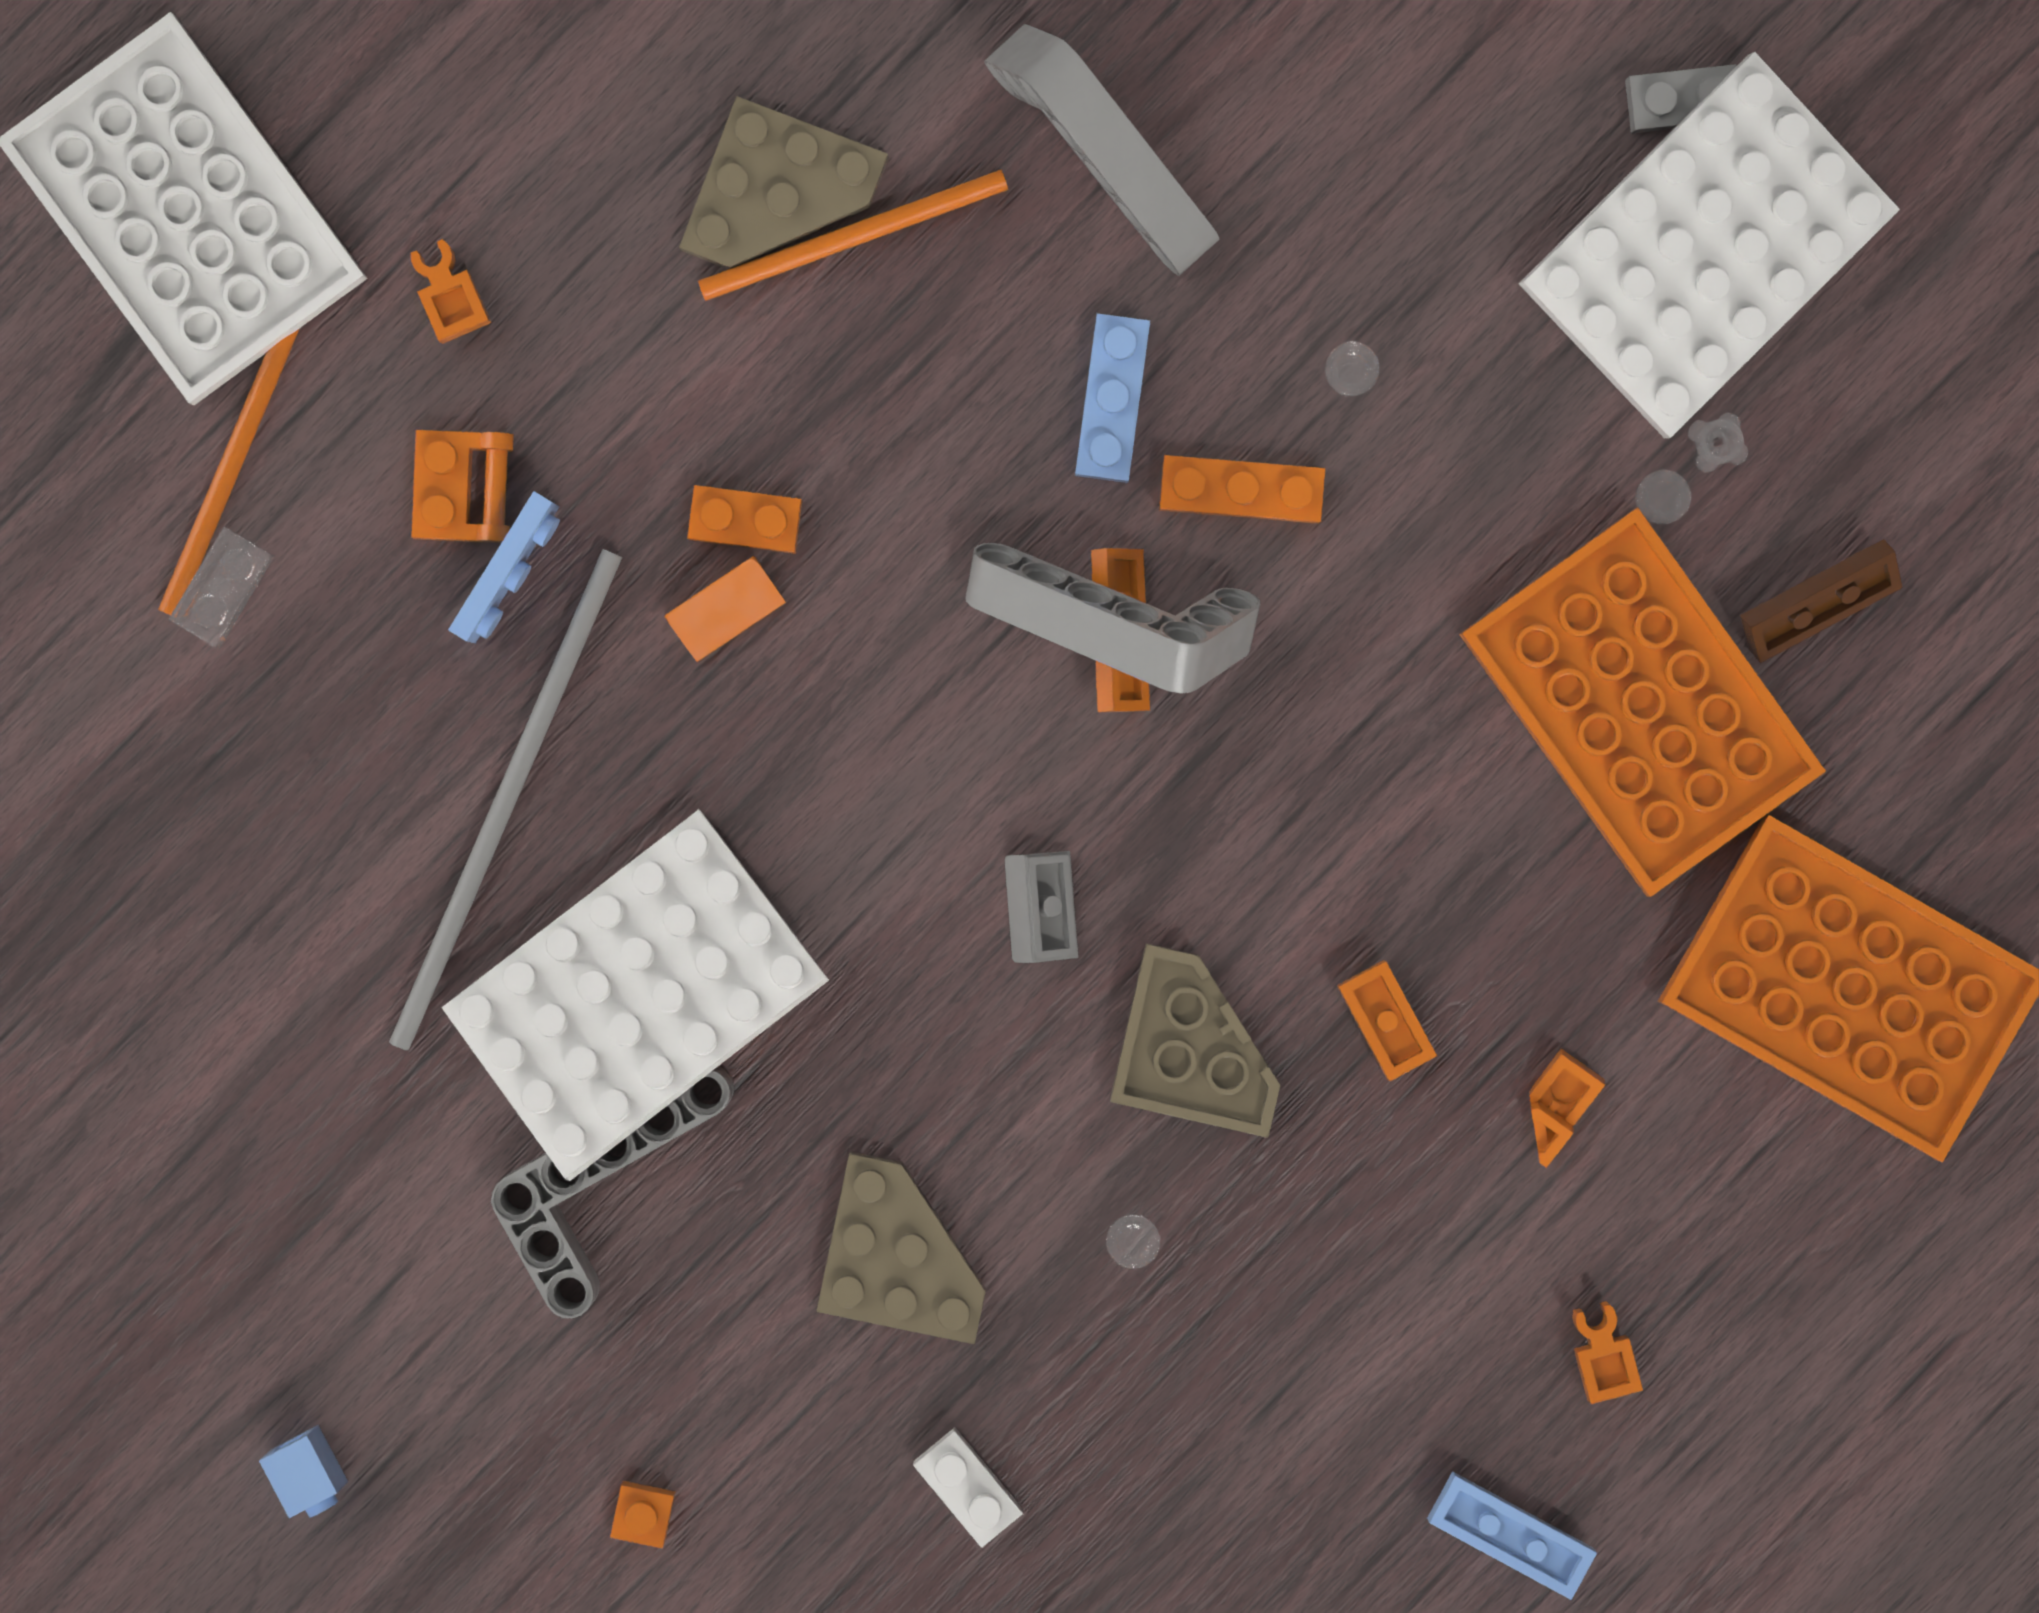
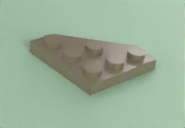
(776, 185)
(1190, 1051)
(896, 1258)

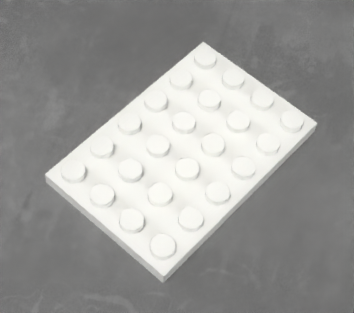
(181, 208)
(1709, 245)
(634, 995)

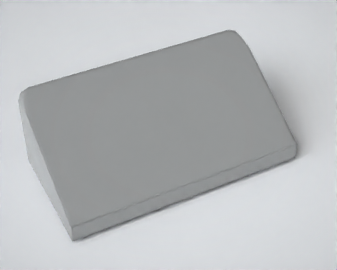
(1041, 907)

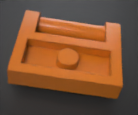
(444, 485)

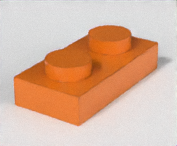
(744, 519)
(1386, 1020)

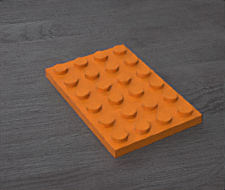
(1642, 702)
(1853, 988)

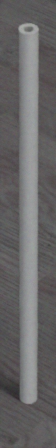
(505, 800)

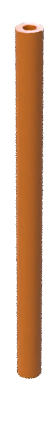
(853, 235)
(227, 472)

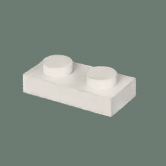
(968, 1487)

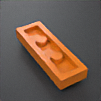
(1242, 489)
(1124, 573)

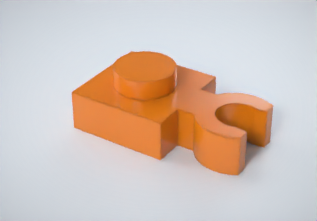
(451, 299)
(1607, 1362)

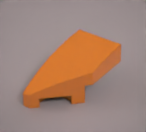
(1559, 1101)

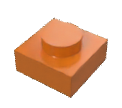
(642, 1514)

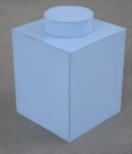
(304, 1473)

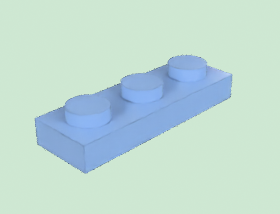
(1112, 398)
(506, 569)
(1511, 1535)

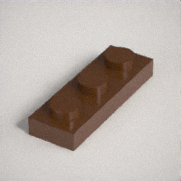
(1821, 601)

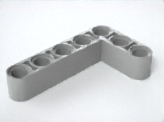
(1059, 83)
(1110, 626)
(549, 1191)

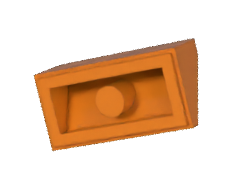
(725, 609)

